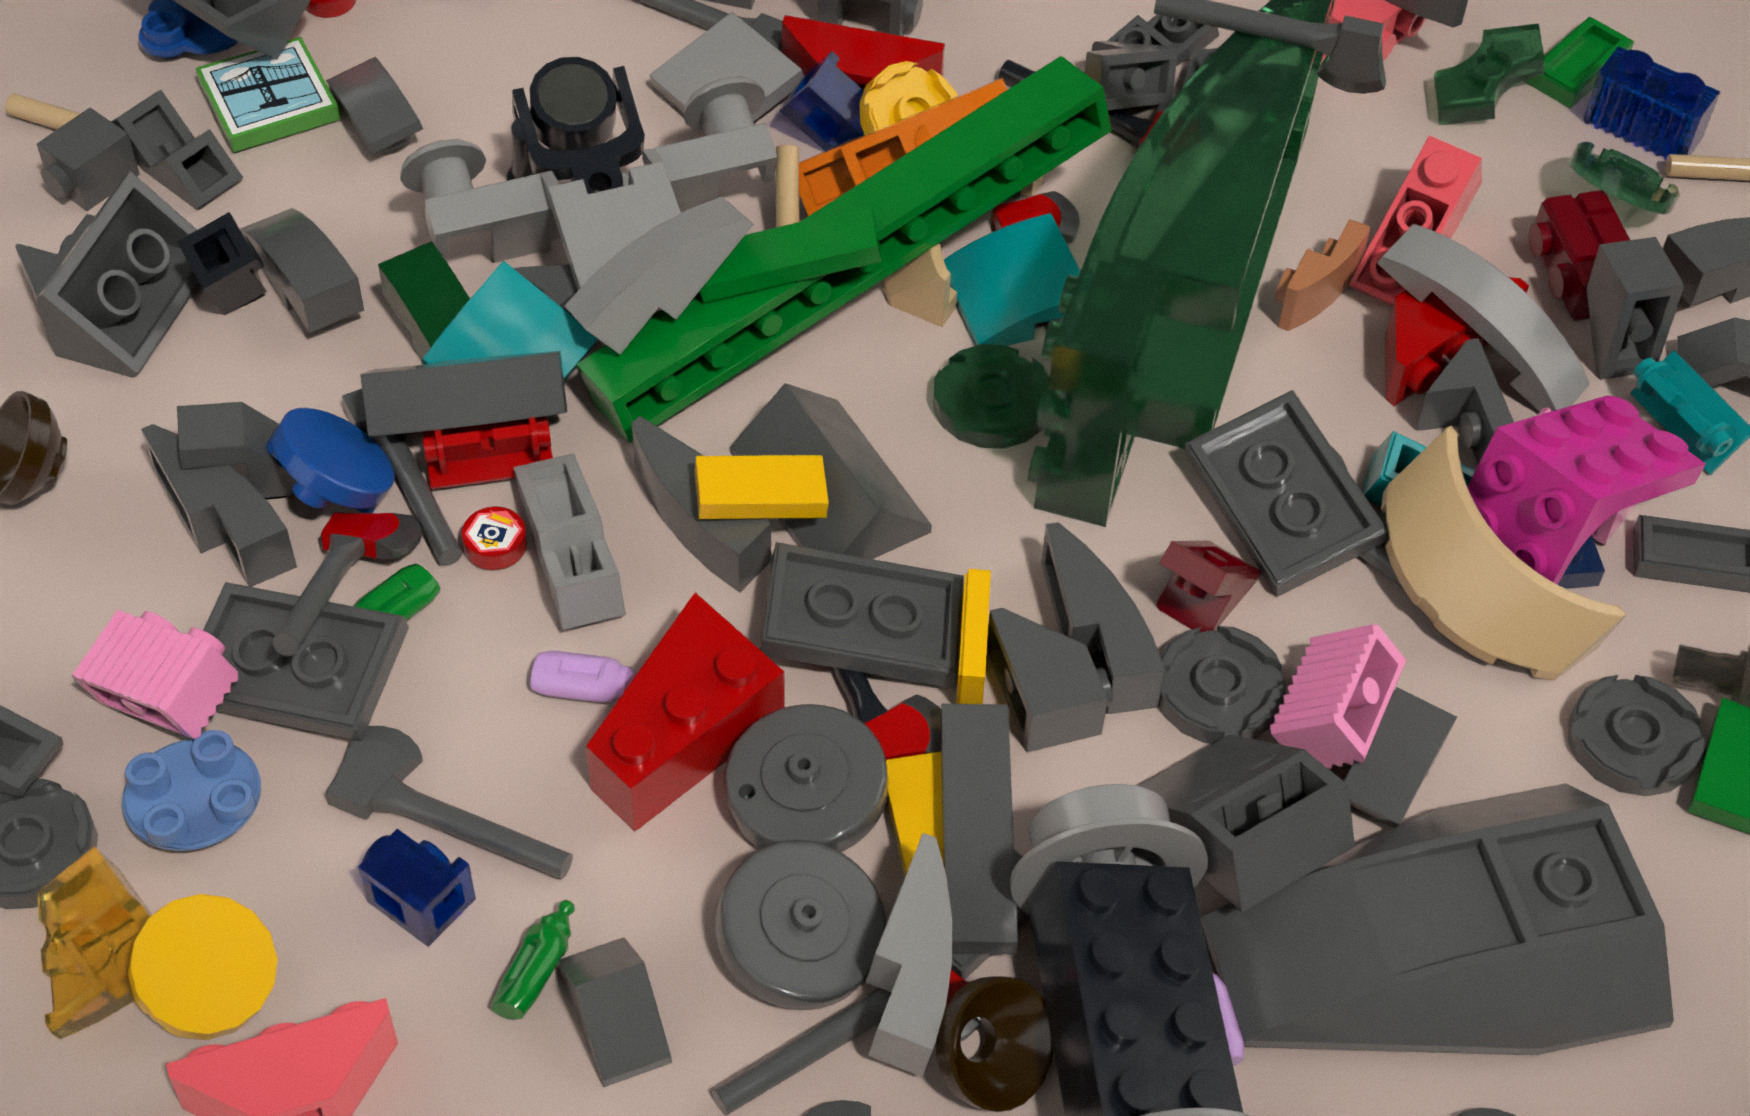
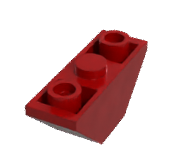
(860, 51)
(1422, 343)

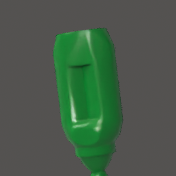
(402, 593)
(534, 963)

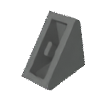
(616, 1010)

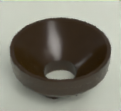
(28, 447)
(1015, 1045)

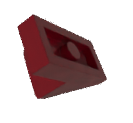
(1203, 583)

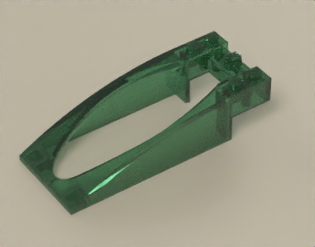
(1174, 269)

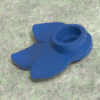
(173, 30)

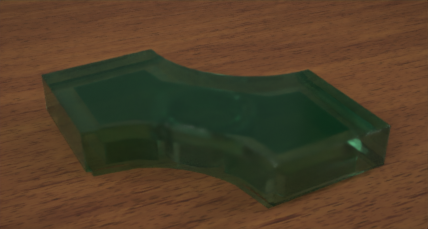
(1476, 85)

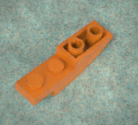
(849, 164)

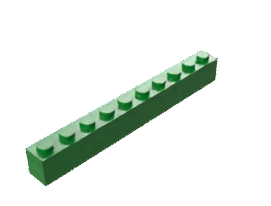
(914, 207)

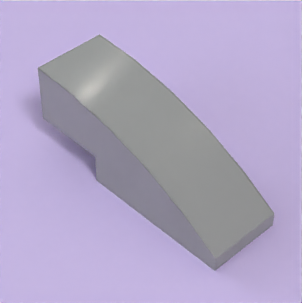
(658, 271)
(570, 541)
(914, 963)

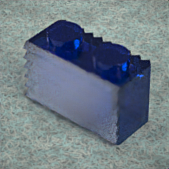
(1650, 104)

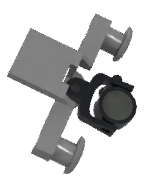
(574, 117)

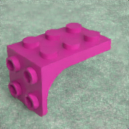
(1568, 472)

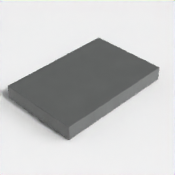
(1285, 493)
(863, 615)
(331, 678)

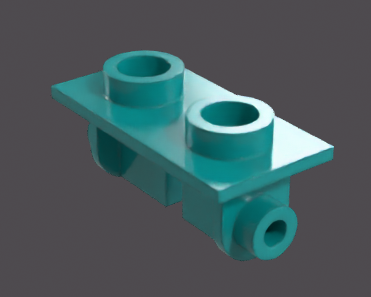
(1690, 409)

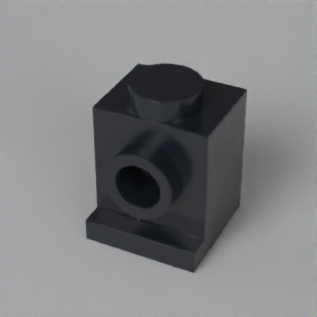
(224, 263)

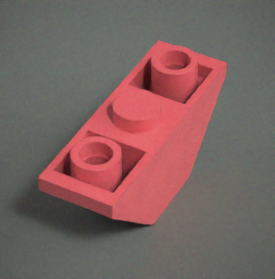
(290, 1067)

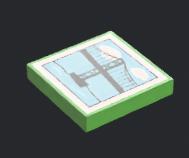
(267, 97)

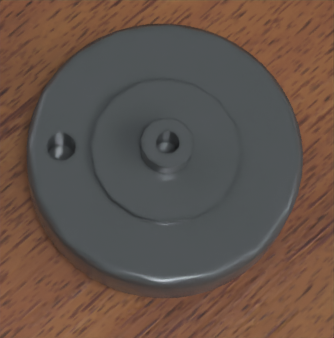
(806, 778)
(799, 924)

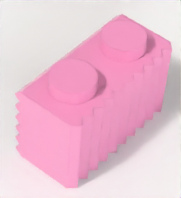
(157, 672)
(1339, 695)

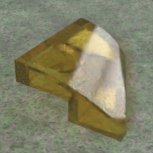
(90, 934)

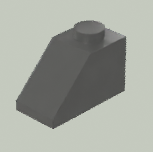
(1631, 304)
(1047, 681)

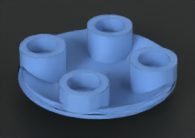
(191, 792)

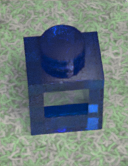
(826, 105)
(416, 885)

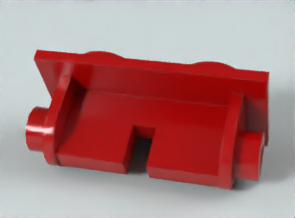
(484, 451)

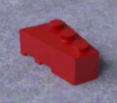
(681, 714)

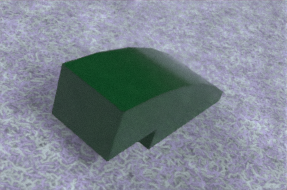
(422, 293)

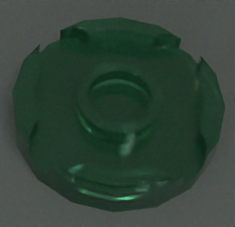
(1624, 178)
(990, 396)

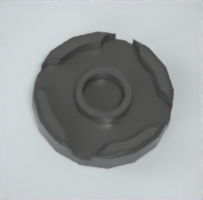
(1221, 684)
(1636, 735)
(40, 839)

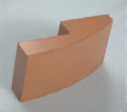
(1321, 276)

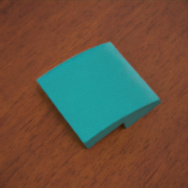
(1011, 280)
(511, 319)

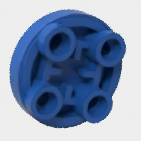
(331, 460)

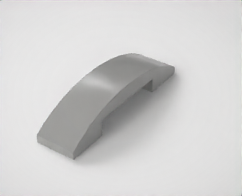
(1494, 309)

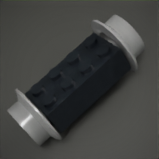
(1125, 957)

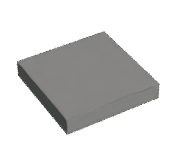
(727, 51)

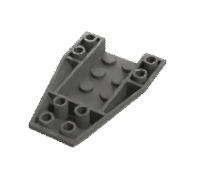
(1456, 935)

